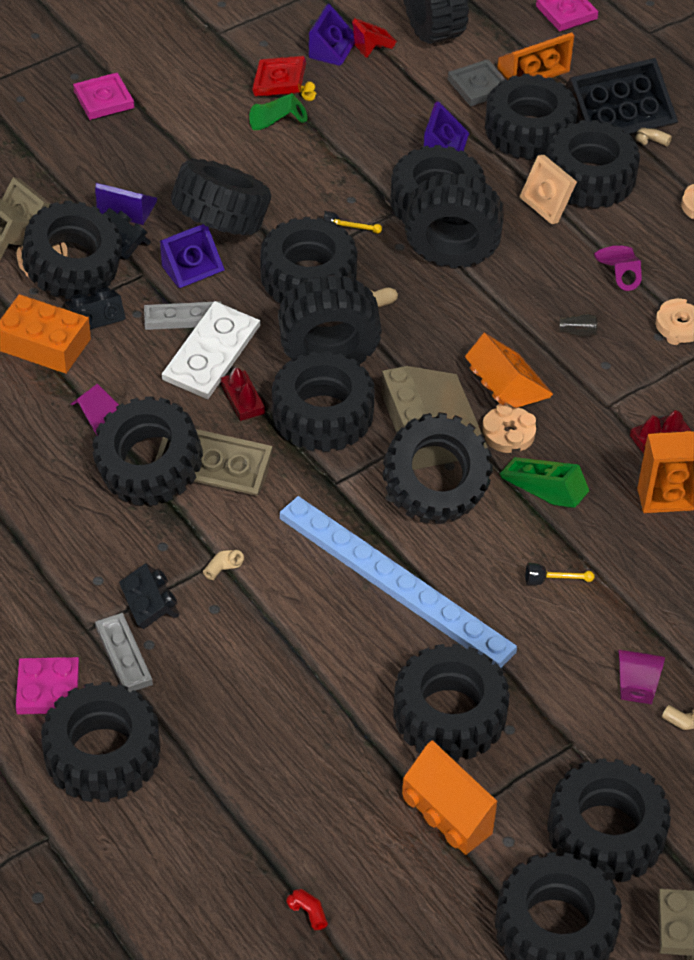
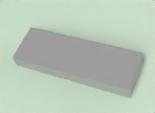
(175, 315)
(123, 652)

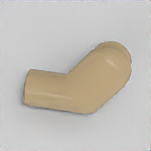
(654, 135)
(385, 296)
(223, 561)

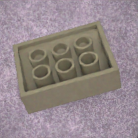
(421, 391)

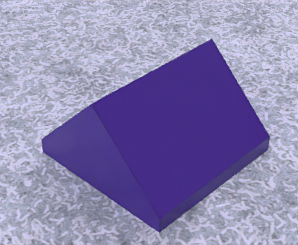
(330, 38)
(444, 130)
(132, 204)
(190, 256)

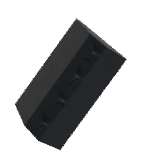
(625, 96)

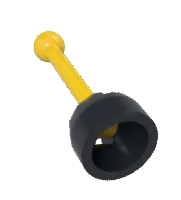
(331, 216)
(536, 574)

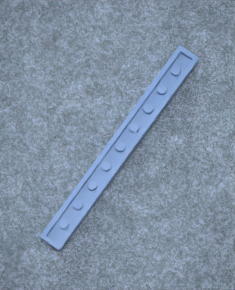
(397, 581)

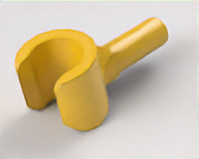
(308, 91)

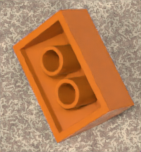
(545, 59)
(506, 373)
(449, 799)

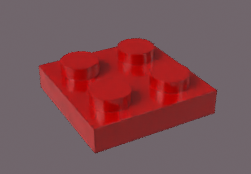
(279, 76)

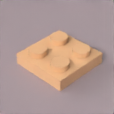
(548, 189)

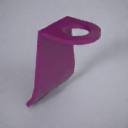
(623, 260)
(96, 405)
(639, 675)

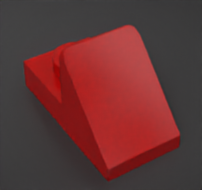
(369, 35)

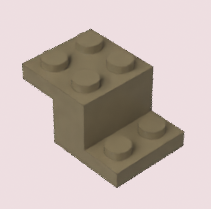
(16, 210)
(676, 922)

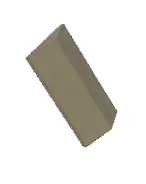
(230, 462)

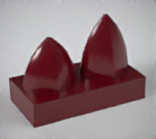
(242, 395)
(668, 424)

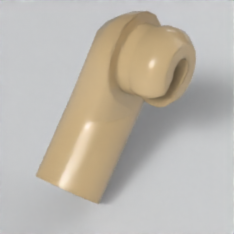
(679, 719)

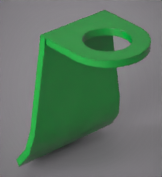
(266, 114)

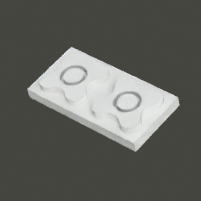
(211, 350)

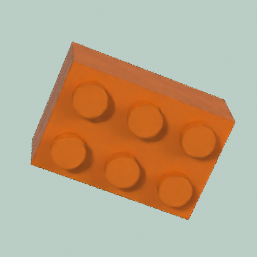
(43, 333)
(667, 473)

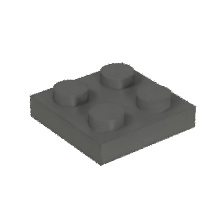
(475, 81)

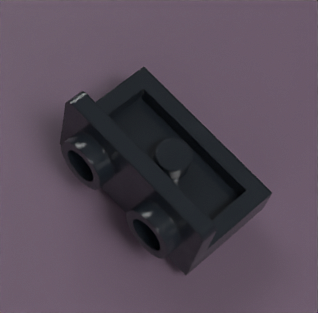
(131, 235)
(101, 308)
(148, 595)

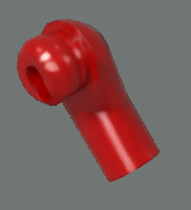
(313, 906)

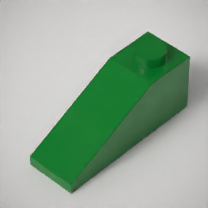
(552, 481)

